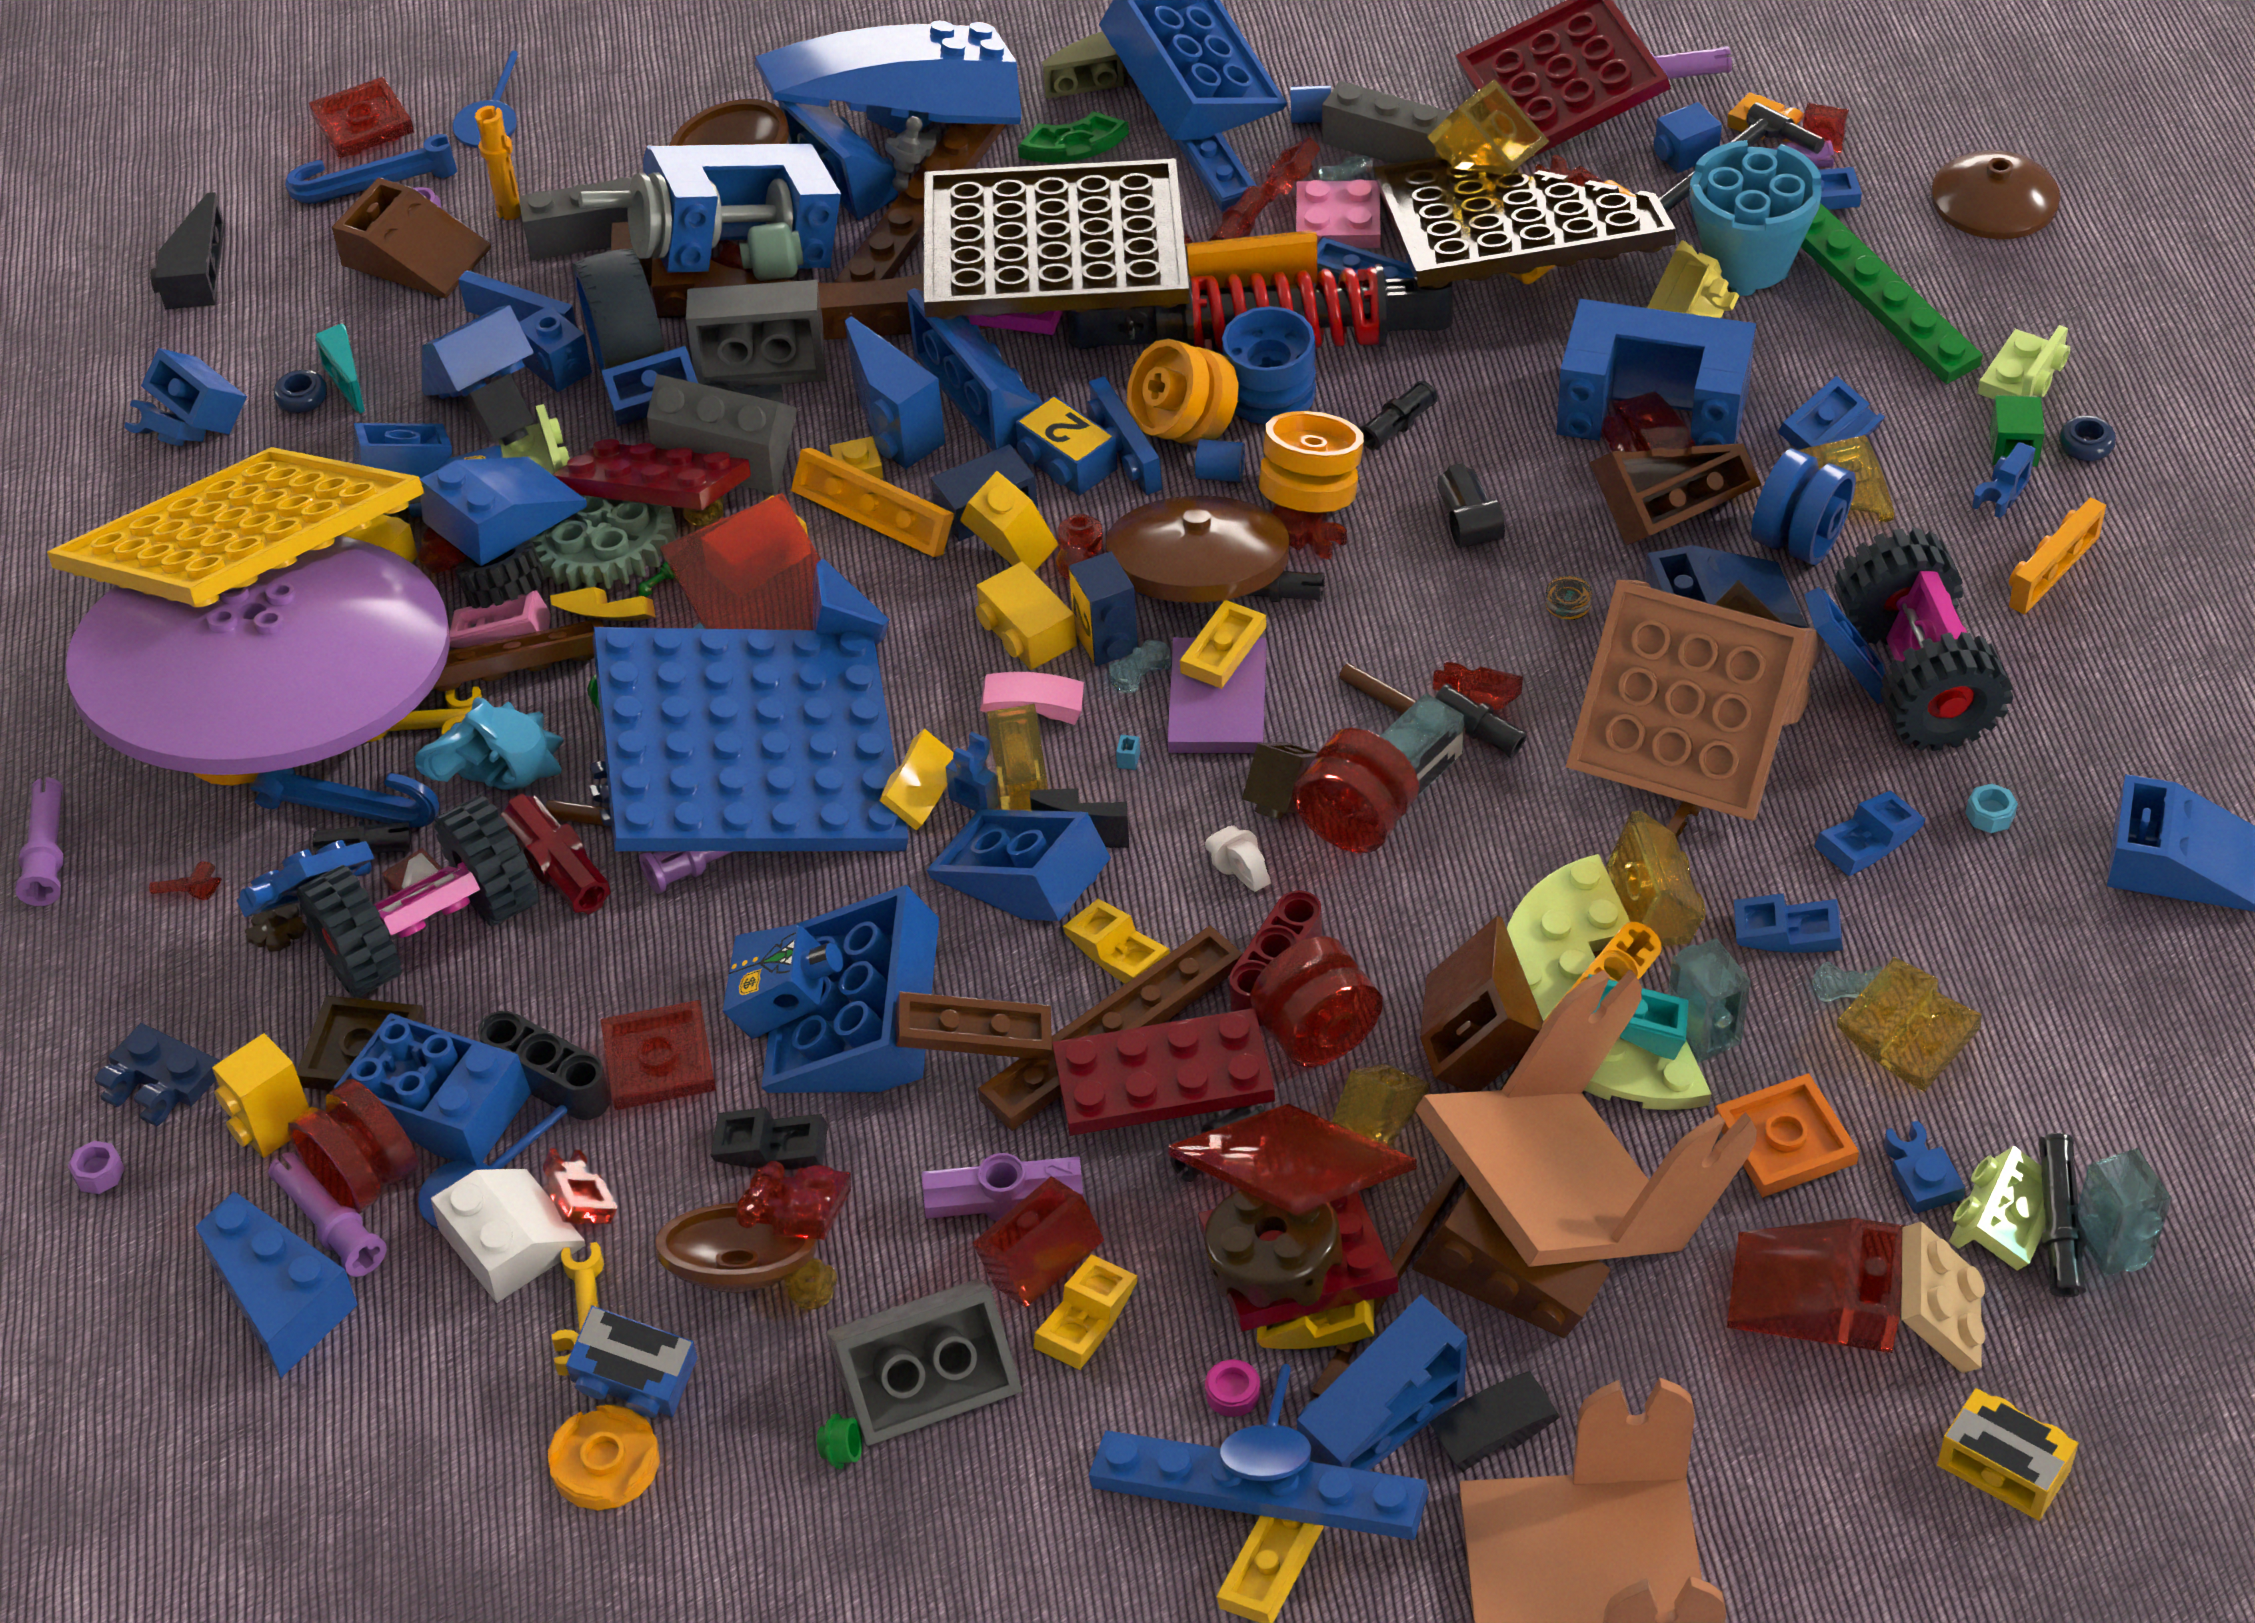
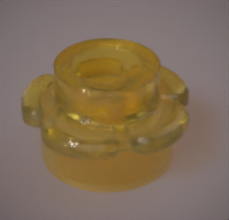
(816, 1293)

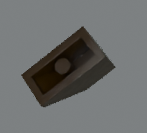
(1273, 777)

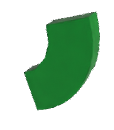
(1074, 140)

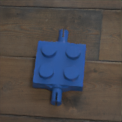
(279, 888)

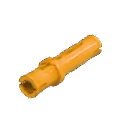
(497, 150)

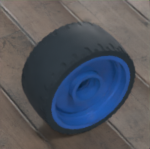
(617, 308)

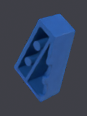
(275, 1279)
(1388, 1391)

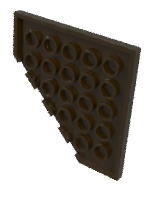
(1492, 223)

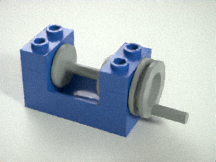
(720, 193)

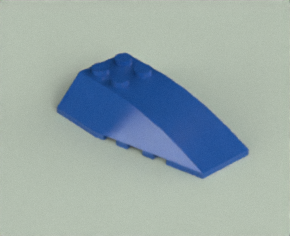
(925, 68)

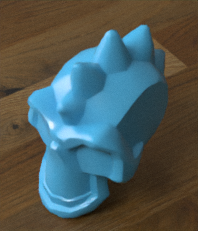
(493, 748)

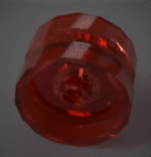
(1355, 790)
(1316, 1001)
(353, 1145)

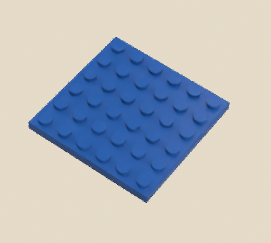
(745, 740)

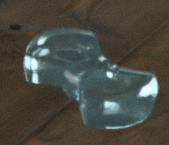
(1350, 167)
(1126, 674)
(1833, 983)

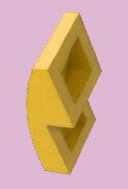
(593, 604)
(919, 780)
(1112, 941)
(1087, 1313)
(1321, 1329)

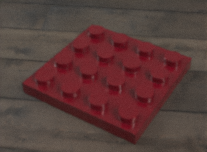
(1568, 67)

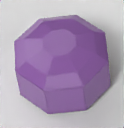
(96, 1167)

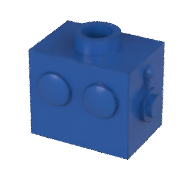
(558, 349)

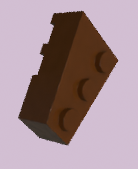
(1668, 486)
(1481, 1262)

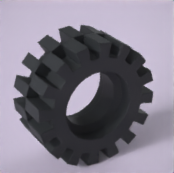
(502, 577)

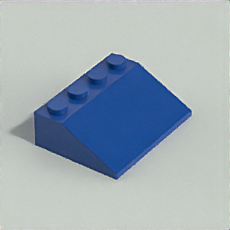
(1191, 65)
(852, 1033)

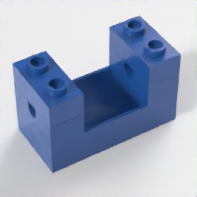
(1636, 350)

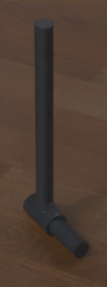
(1761, 122)

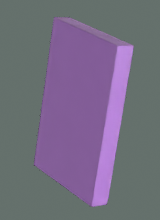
(1217, 718)

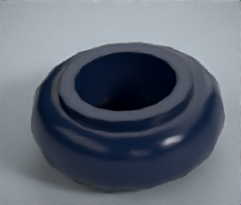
(301, 402)
(2084, 449)

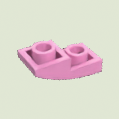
(1052, 694)

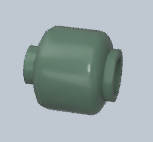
(772, 251)

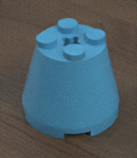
(1754, 210)

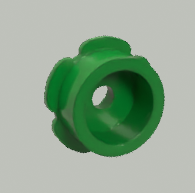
(840, 1441)

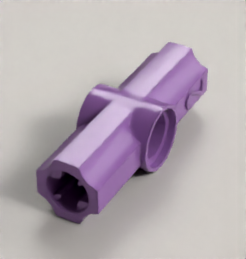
(978, 1187)

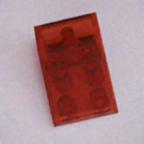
(1820, 1282)

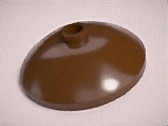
(735, 124)
(1995, 194)
(722, 1256)

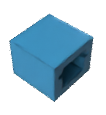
(1128, 752)

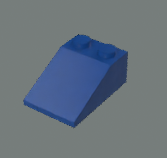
(896, 397)
(494, 504)
(1024, 860)

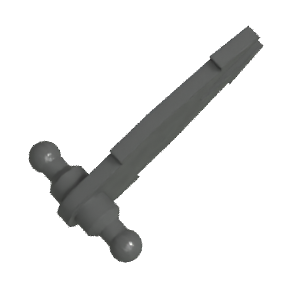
(910, 149)

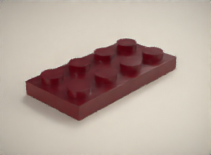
(653, 474)
(1163, 1071)

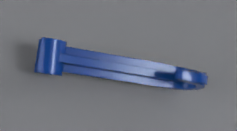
(433, 158)
(349, 800)

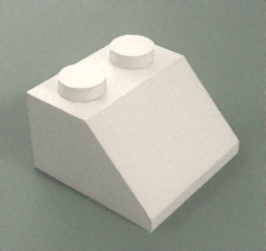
(503, 1228)

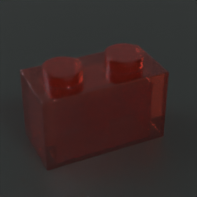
(1038, 1241)

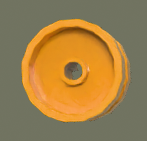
(1182, 392)
(1310, 461)

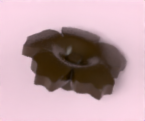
(276, 928)

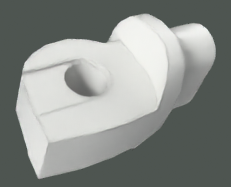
(1238, 854)

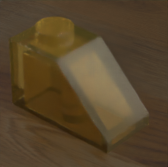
(1016, 755)
(1379, 1102)

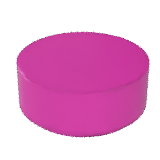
(1232, 1388)

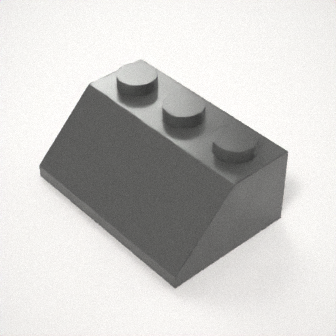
(1379, 124)
(559, 227)
(757, 333)
(723, 421)
(924, 1361)

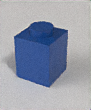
(1686, 136)

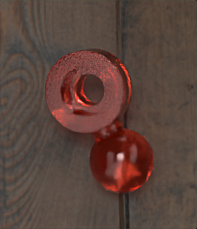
(1077, 540)

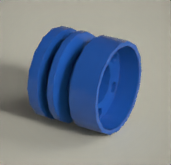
(1272, 362)

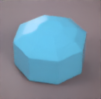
(1991, 808)

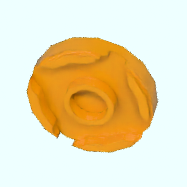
(603, 1457)

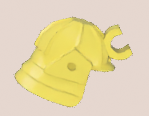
(1693, 285)

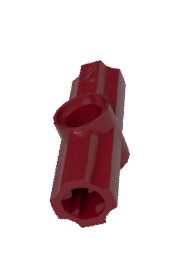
(556, 854)

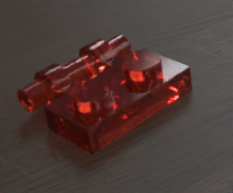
(794, 1205)

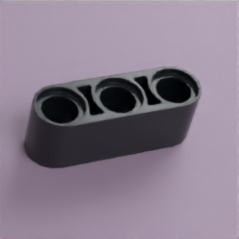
(553, 1066)

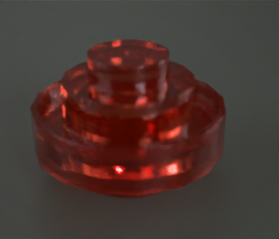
(438, 553)

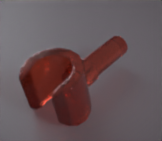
(199, 884)

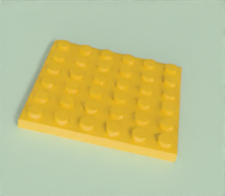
(235, 525)

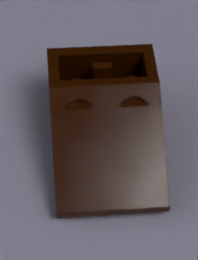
(406, 239)
(1478, 1011)

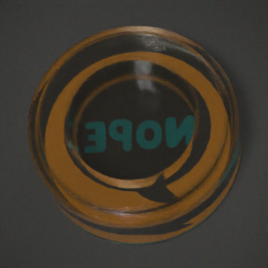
(1568, 597)

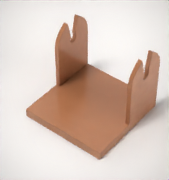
(1691, 698)
(1556, 1168)
(1600, 1541)

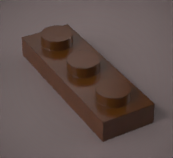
(973, 1025)

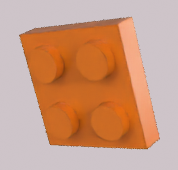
(1794, 1137)

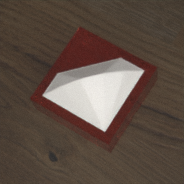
(410, 870)

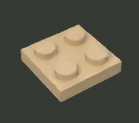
(1942, 1297)

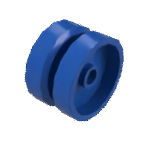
(1803, 506)

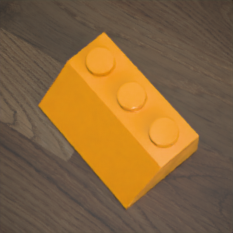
(1254, 254)

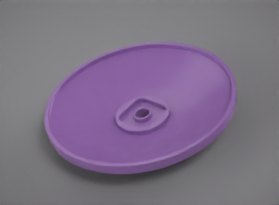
(325, 664)

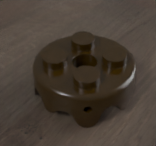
(1274, 1269)

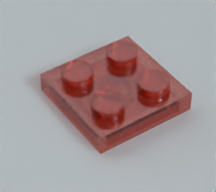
(361, 117)
(657, 1055)

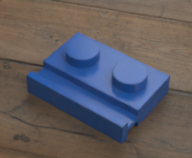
(1830, 416)

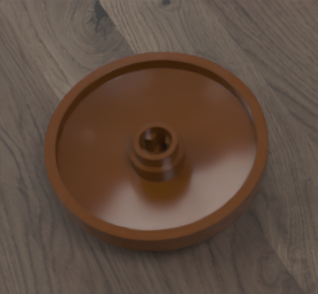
(1199, 548)

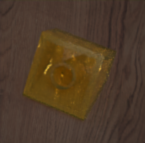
(1488, 133)
(1655, 880)

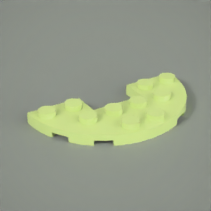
(1555, 941)

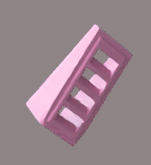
(499, 622)

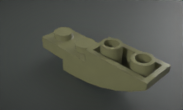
(1083, 68)

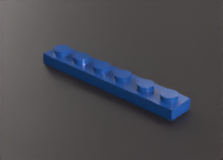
(1313, 1495)

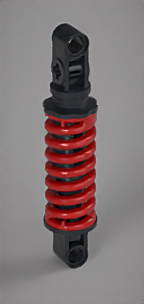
(1371, 309)

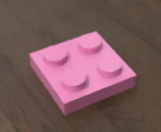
(1340, 211)

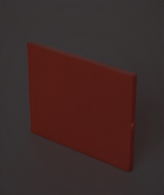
(748, 569)
(1292, 1158)

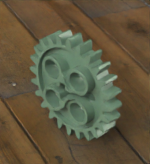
(605, 542)

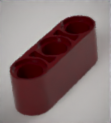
(1292, 920)

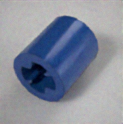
(1307, 103)
(1220, 460)

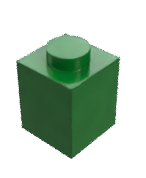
(2016, 421)

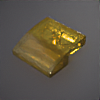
(1909, 1024)

